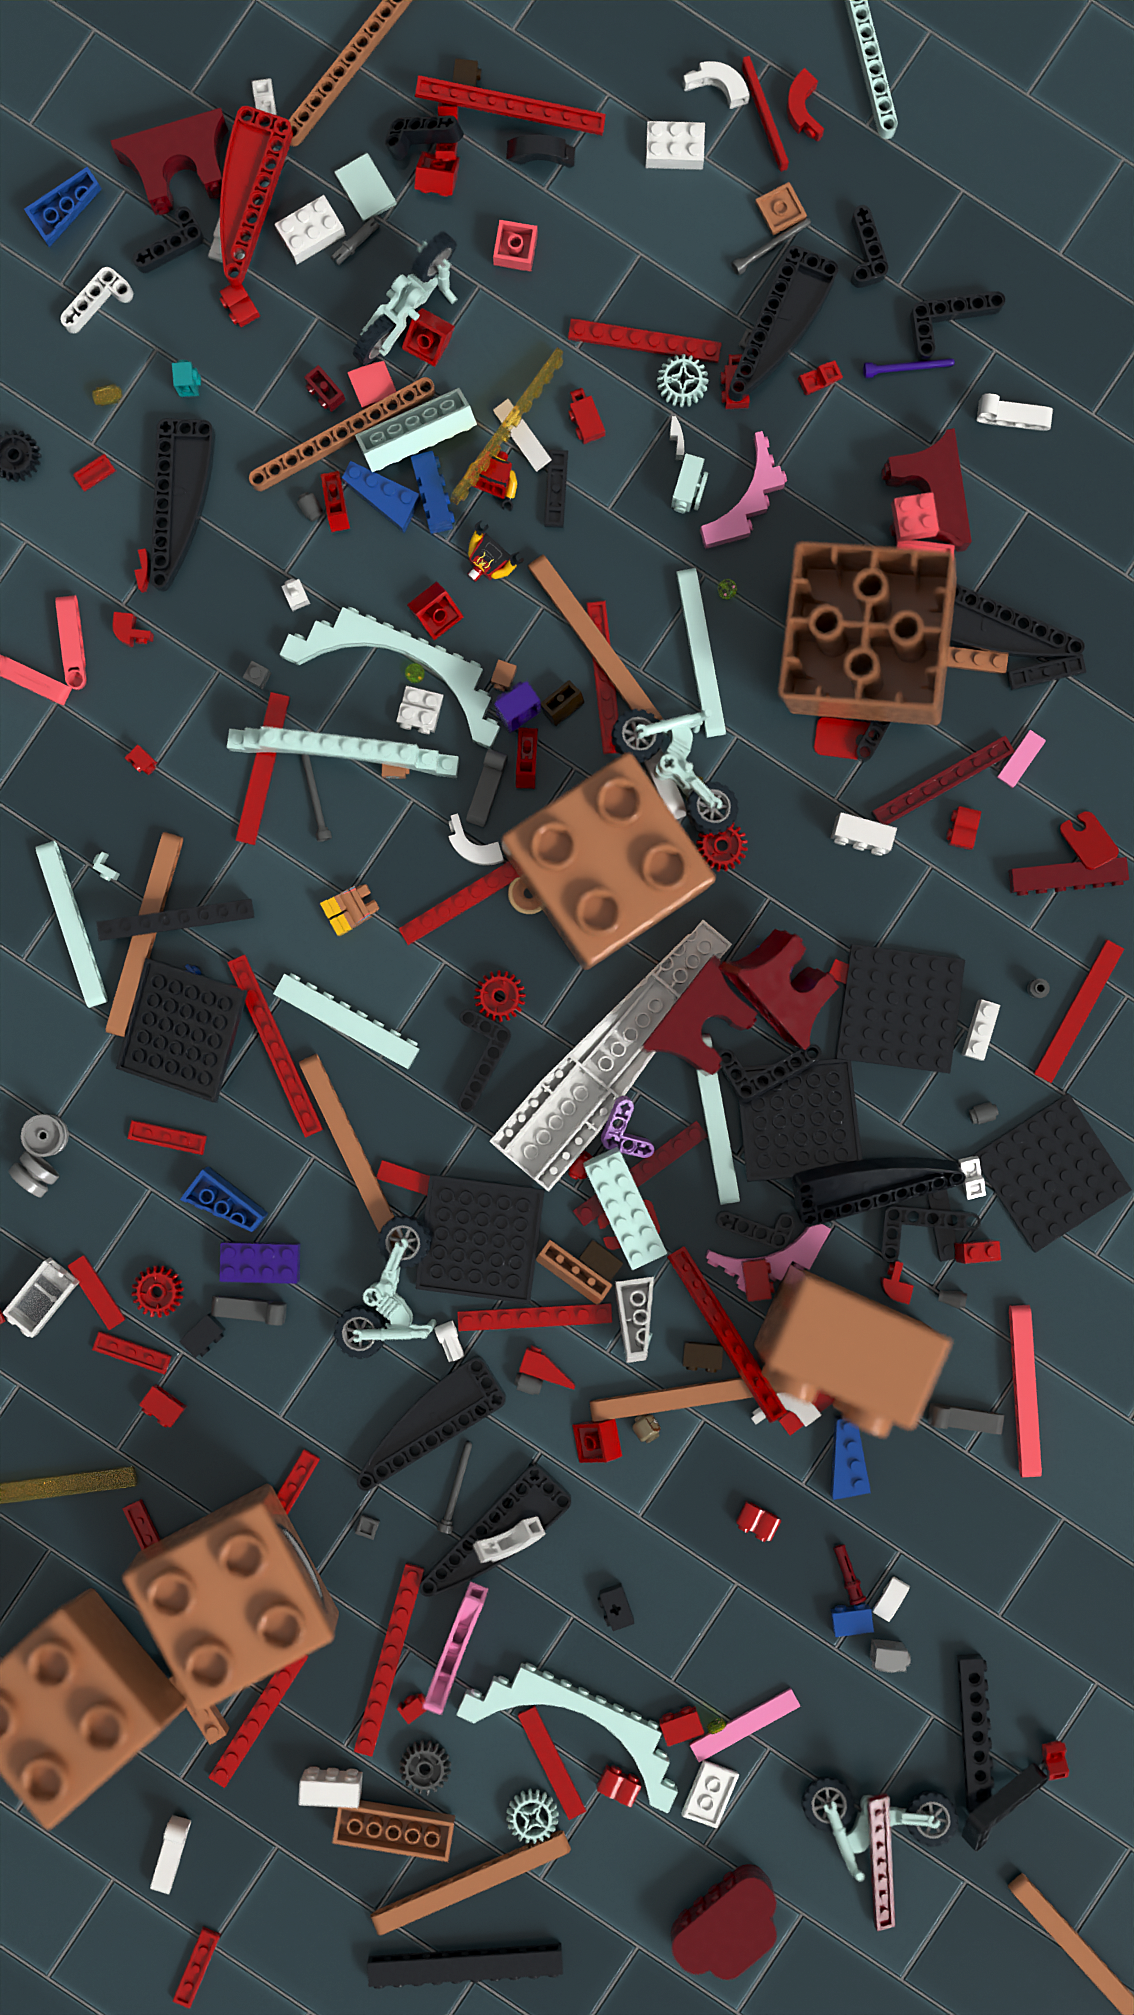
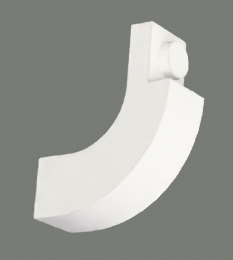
(722, 77)
(476, 854)
(806, 1412)
(510, 1542)

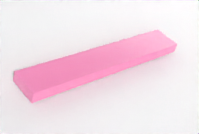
(745, 1724)

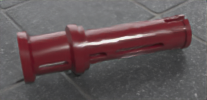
(851, 1583)

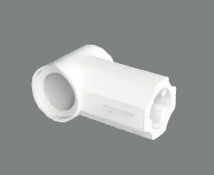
(448, 1336)

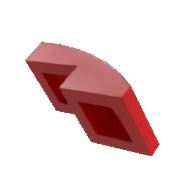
(820, 378)
(143, 574)

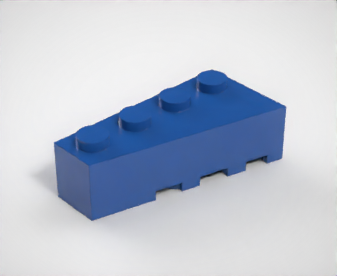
(62, 205)
(432, 493)
(384, 495)
(222, 1199)
(848, 1466)

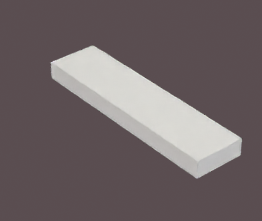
(524, 438)

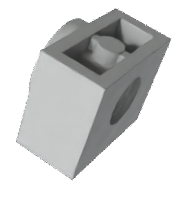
(889, 1655)

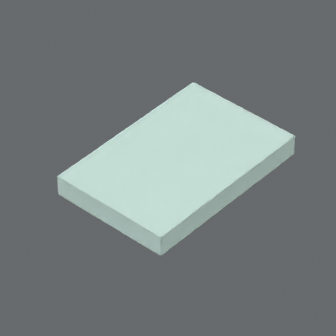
(365, 187)

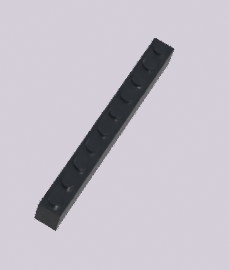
(465, 1965)

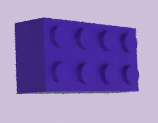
(517, 706)
(259, 1262)

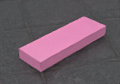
(1021, 759)

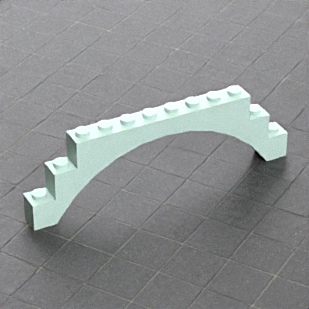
(357, 630)
(375, 751)
(539, 1687)

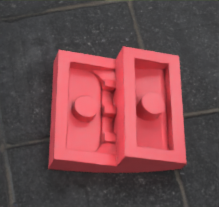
(372, 383)

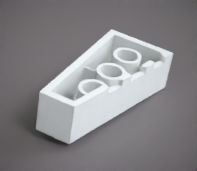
(634, 1311)

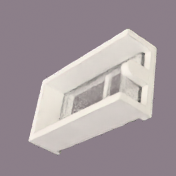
(40, 1297)

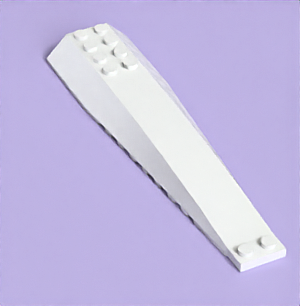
(581, 1090)

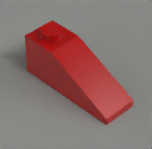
(335, 501)
(526, 758)
(541, 1366)

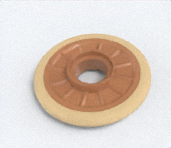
(519, 901)

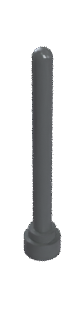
(739, 265)
(323, 833)
(446, 1524)

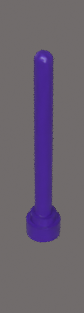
(871, 369)

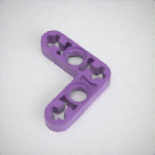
(618, 1134)

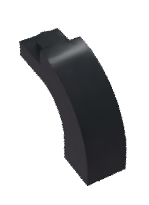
(540, 147)

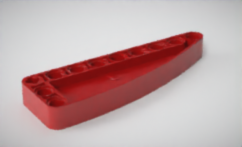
(244, 171)

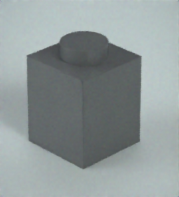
(257, 675)

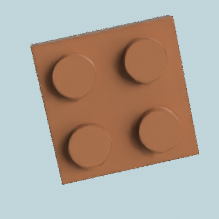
(780, 208)

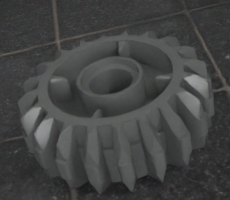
(425, 1755)

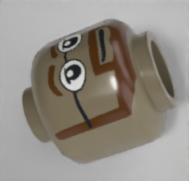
(646, 1428)

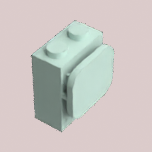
(689, 486)

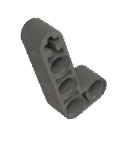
(487, 787)
(249, 1309)
(965, 1418)

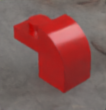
(125, 631)
(894, 1288)
(1055, 1760)

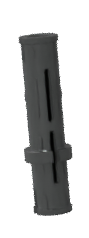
(348, 247)

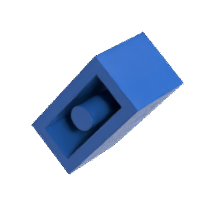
(851, 1620)

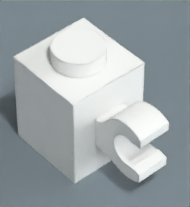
(295, 594)

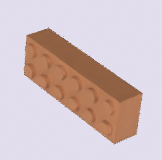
(395, 1830)

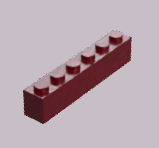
(1067, 875)

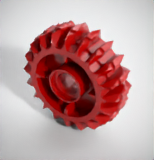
(725, 857)
(511, 1000)
(169, 1291)

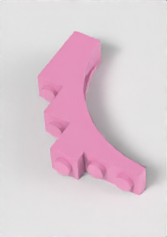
(734, 524)
(801, 1251)
(455, 1647)

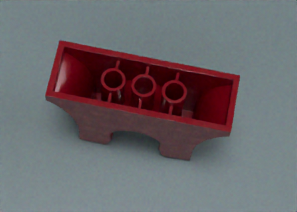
(172, 147)
(938, 472)
(766, 984)
(681, 1027)

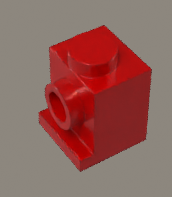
(141, 760)
(412, 1708)

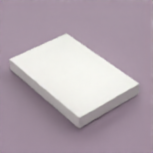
(710, 1794)

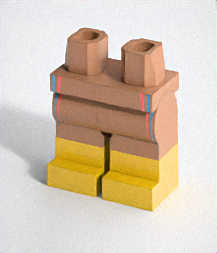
(356, 909)

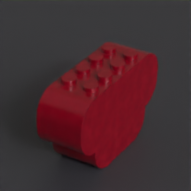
(727, 1925)

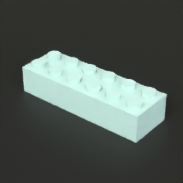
(416, 430)
(624, 1208)

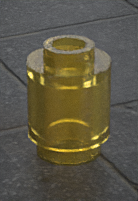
(107, 395)

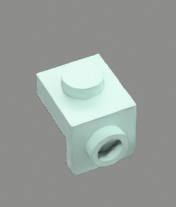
(106, 872)

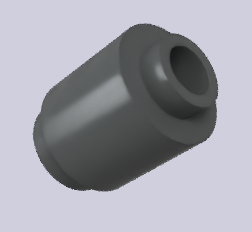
(310, 506)
(1032, 988)
(983, 1113)
(528, 1384)

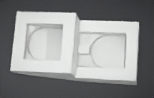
(264, 95)
(677, 435)
(974, 1183)
(891, 1599)

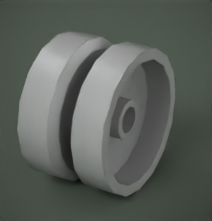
(33, 1133)
(33, 1174)

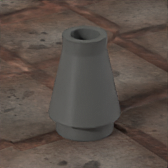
(953, 1298)

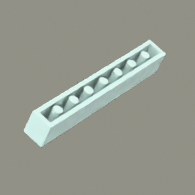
(346, 1021)

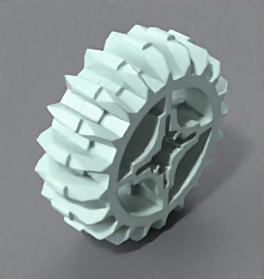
(675, 380)
(545, 1825)

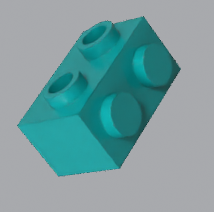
(186, 378)

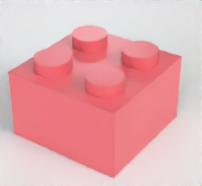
(515, 245)
(915, 517)

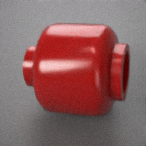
(577, 1168)

